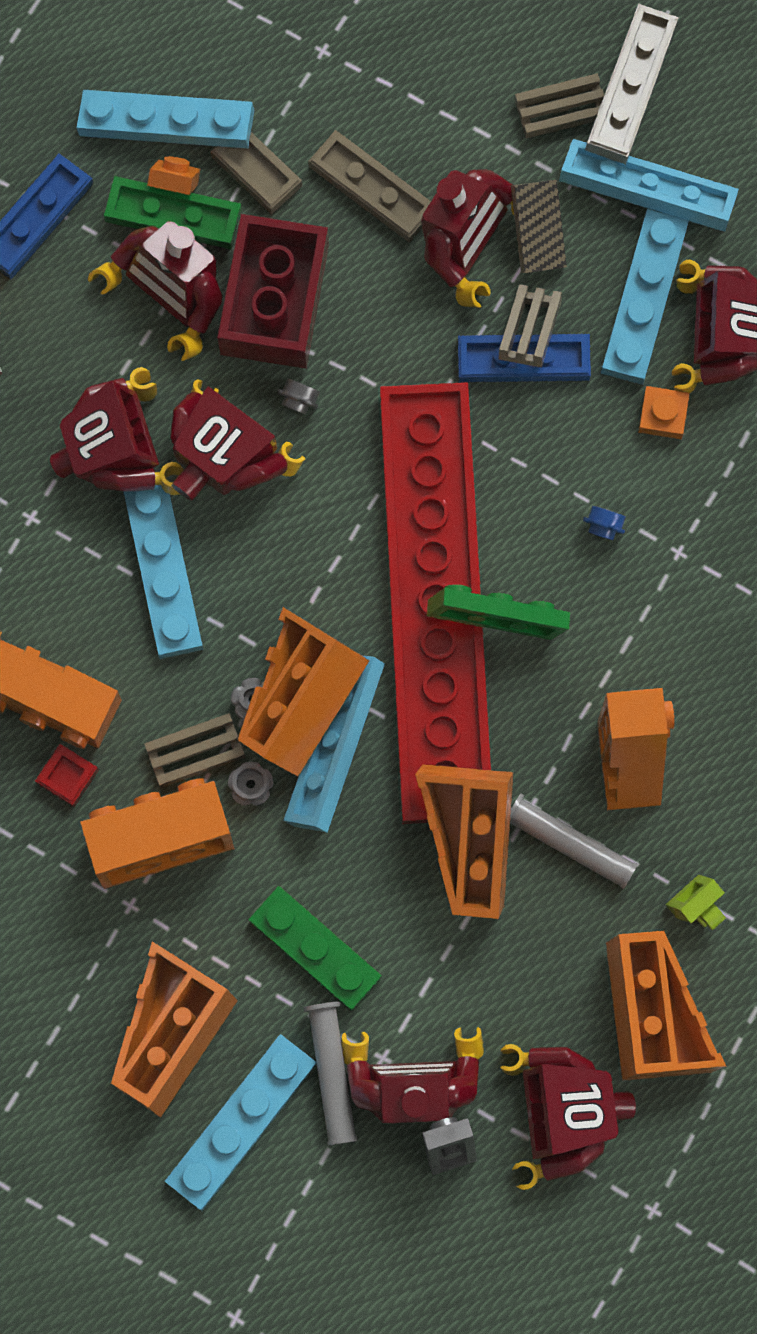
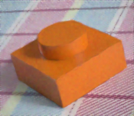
(174, 175)
(664, 412)

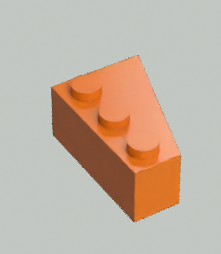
(301, 693)
(55, 696)
(634, 746)
(471, 833)
(654, 1011)
(169, 1029)

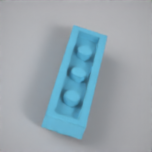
(165, 119)
(650, 186)
(644, 297)
(163, 572)
(327, 768)
(241, 1122)

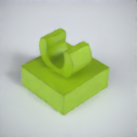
(697, 902)

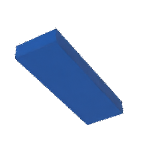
(40, 212)
(564, 361)

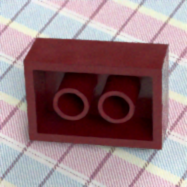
(273, 291)

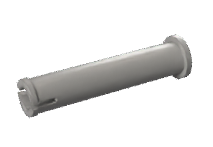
(571, 842)
(331, 1073)

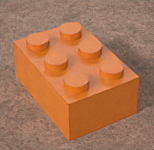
(157, 833)

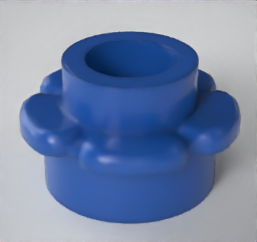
(605, 523)

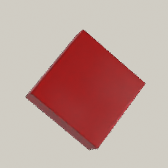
(67, 775)

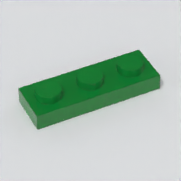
(141, 206)
(498, 612)
(315, 948)

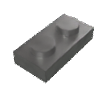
(449, 1144)

